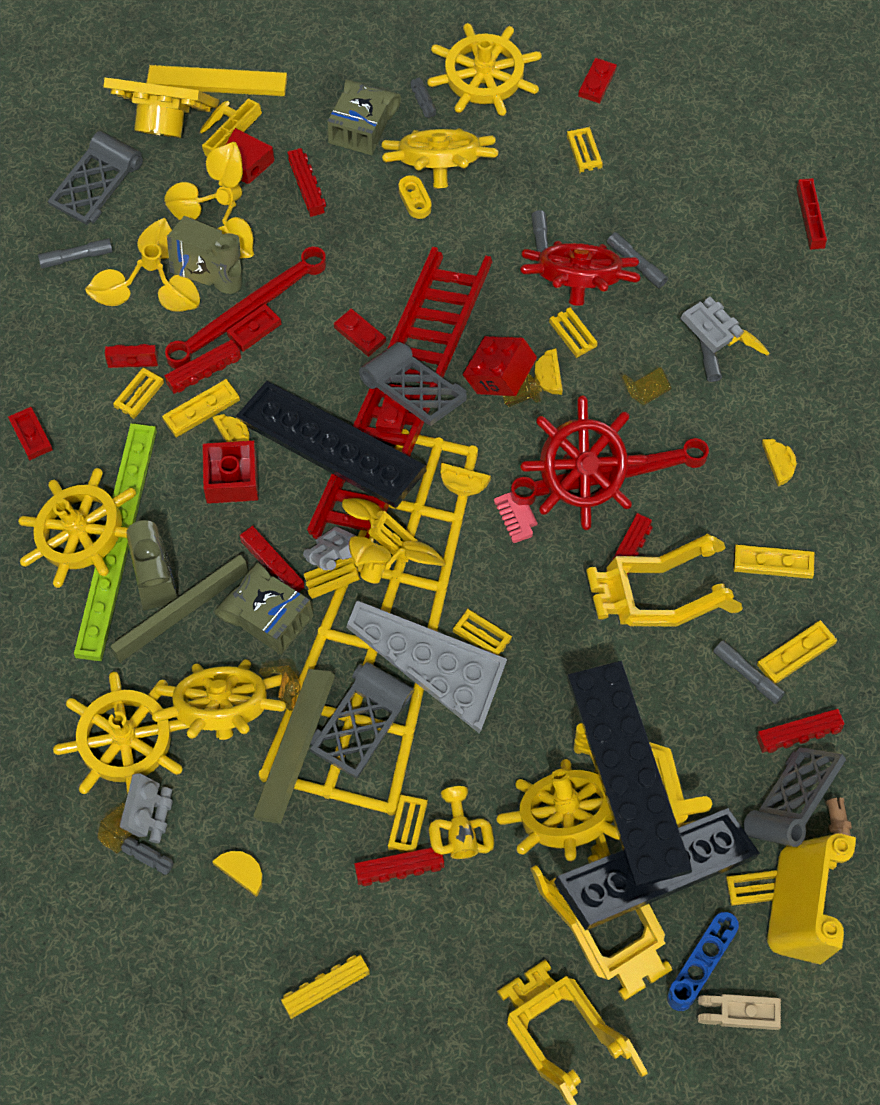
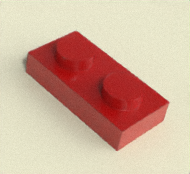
(597, 80)
(254, 327)
(359, 332)
(131, 356)
(392, 414)
(30, 433)

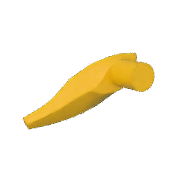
(221, 110)
(750, 340)

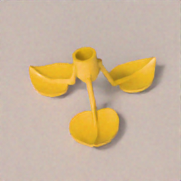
(222, 165)
(176, 295)
(376, 557)

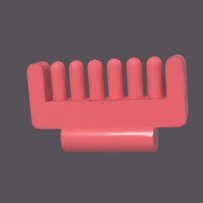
(523, 516)

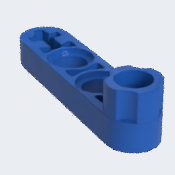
(705, 962)

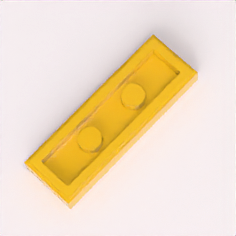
(201, 408)
(774, 561)
(797, 652)

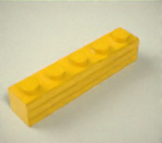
(241, 120)
(325, 986)

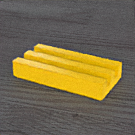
(588, 163)
(554, 321)
(133, 412)
(386, 537)
(320, 576)
(500, 646)
(402, 847)
(750, 877)

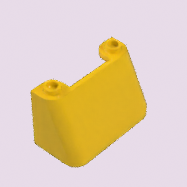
(797, 908)

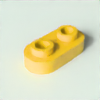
(415, 198)

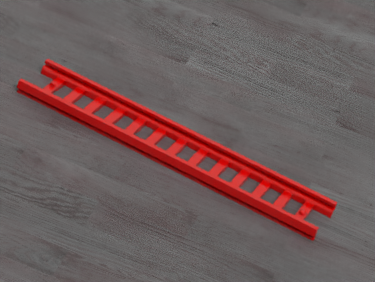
(405, 330)

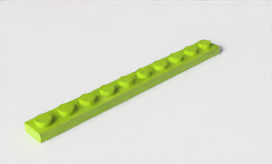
(105, 589)

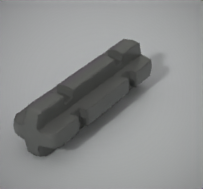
(423, 97)
(147, 855)

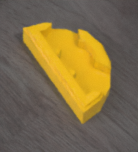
(548, 372)
(231, 428)
(781, 460)
(463, 481)
(242, 869)

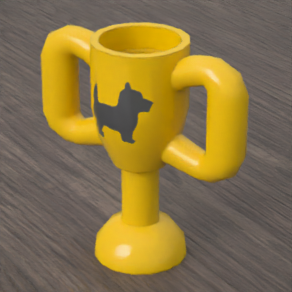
(460, 830)

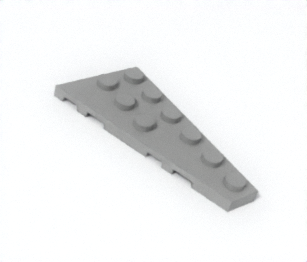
(445, 667)

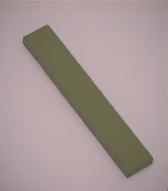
(179, 608)
(294, 746)

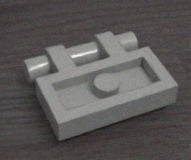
(708, 327)
(329, 547)
(139, 808)

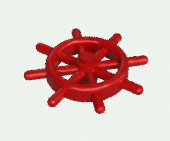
(580, 267)
(583, 462)

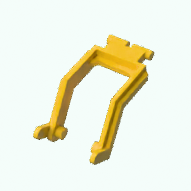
(617, 598)
(666, 766)
(629, 963)
(539, 996)

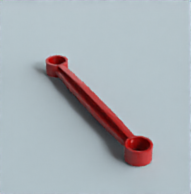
(246, 306)
(655, 462)

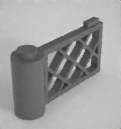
(114, 156)
(391, 367)
(380, 689)
(781, 824)

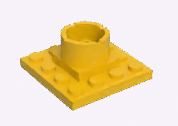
(159, 106)

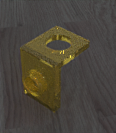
(648, 387)
(289, 684)

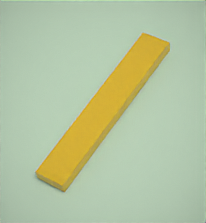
(219, 80)

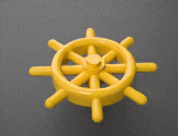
(484, 69)
(439, 150)
(77, 527)
(219, 699)
(122, 735)
(565, 808)

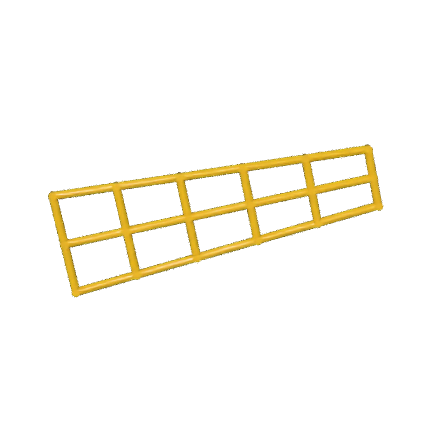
(396, 577)

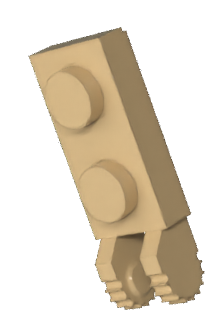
(742, 1011)

